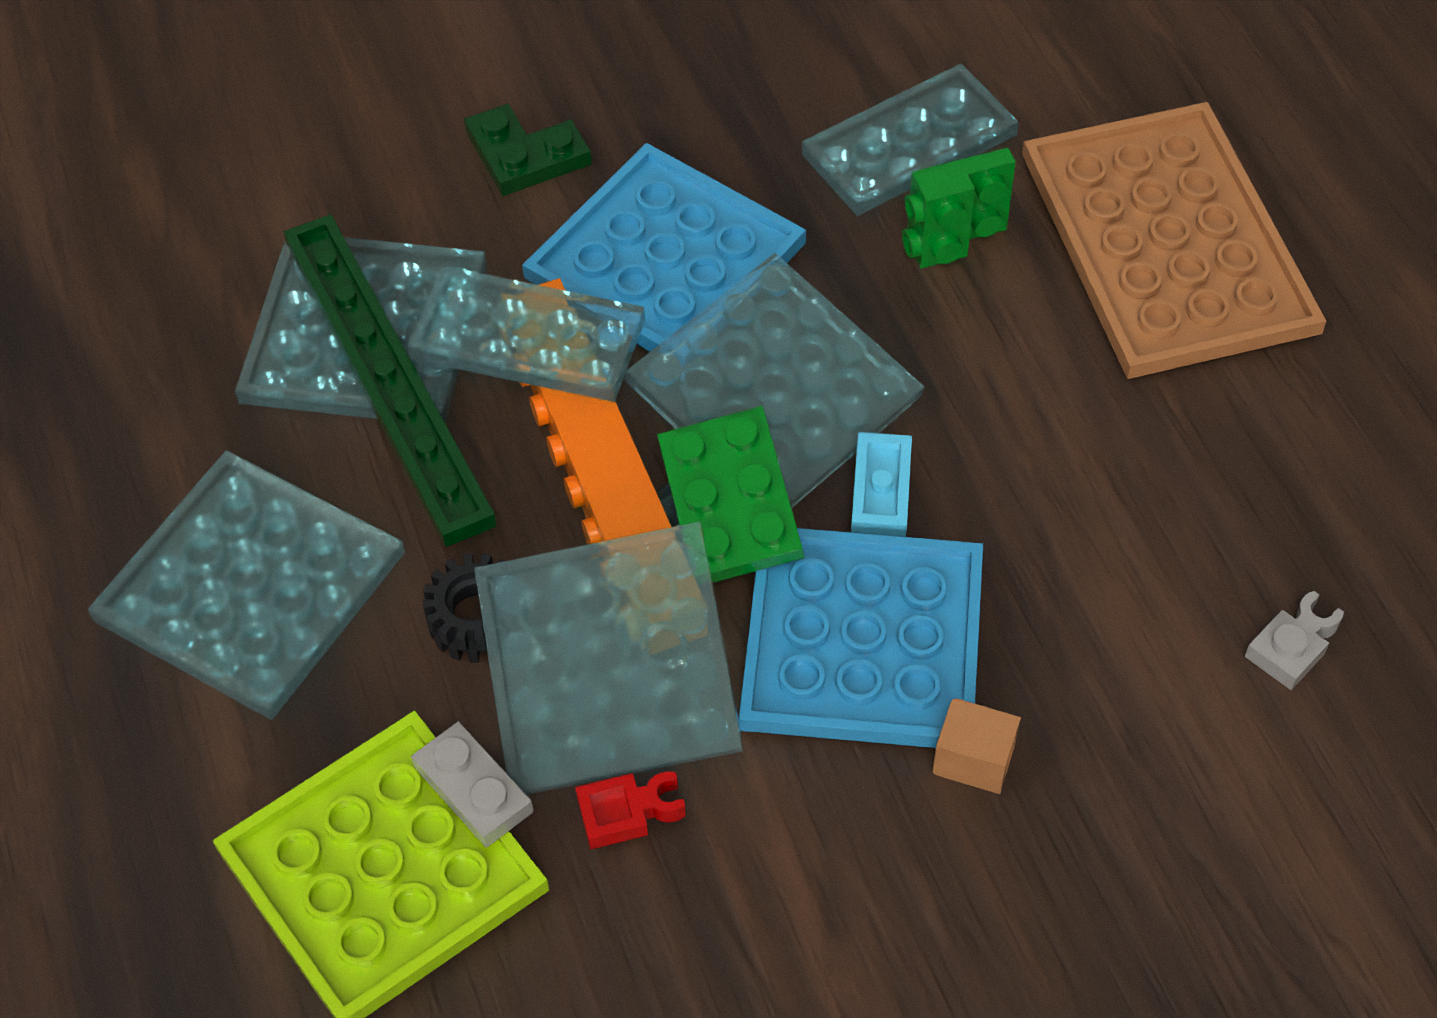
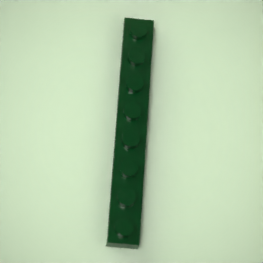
(390, 382)

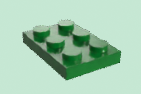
(733, 485)

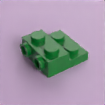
(957, 204)

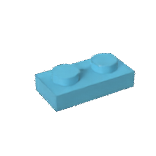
(881, 484)

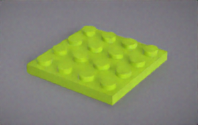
(375, 874)

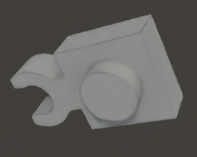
(1291, 645)

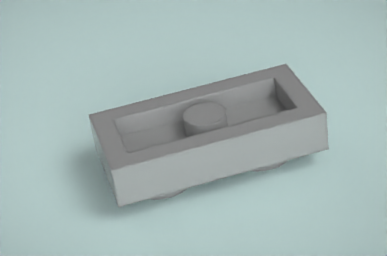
(472, 784)

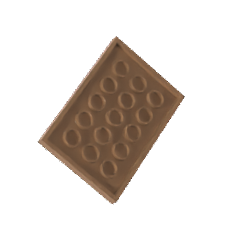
(1171, 240)

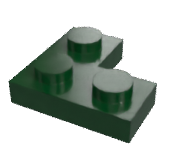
(523, 159)

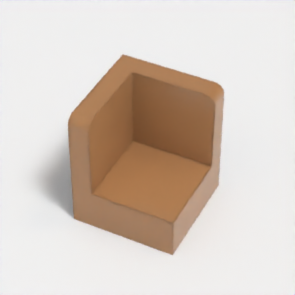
(976, 745)

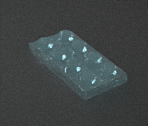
(922, 127)
(527, 333)

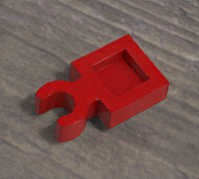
(618, 810)

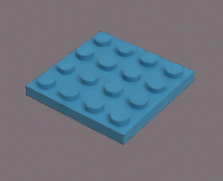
(662, 242)
(863, 638)

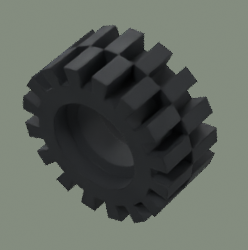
(440, 604)

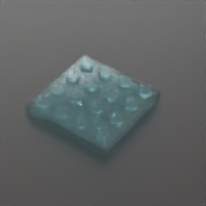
(785, 350)
(295, 354)
(247, 583)
(608, 659)

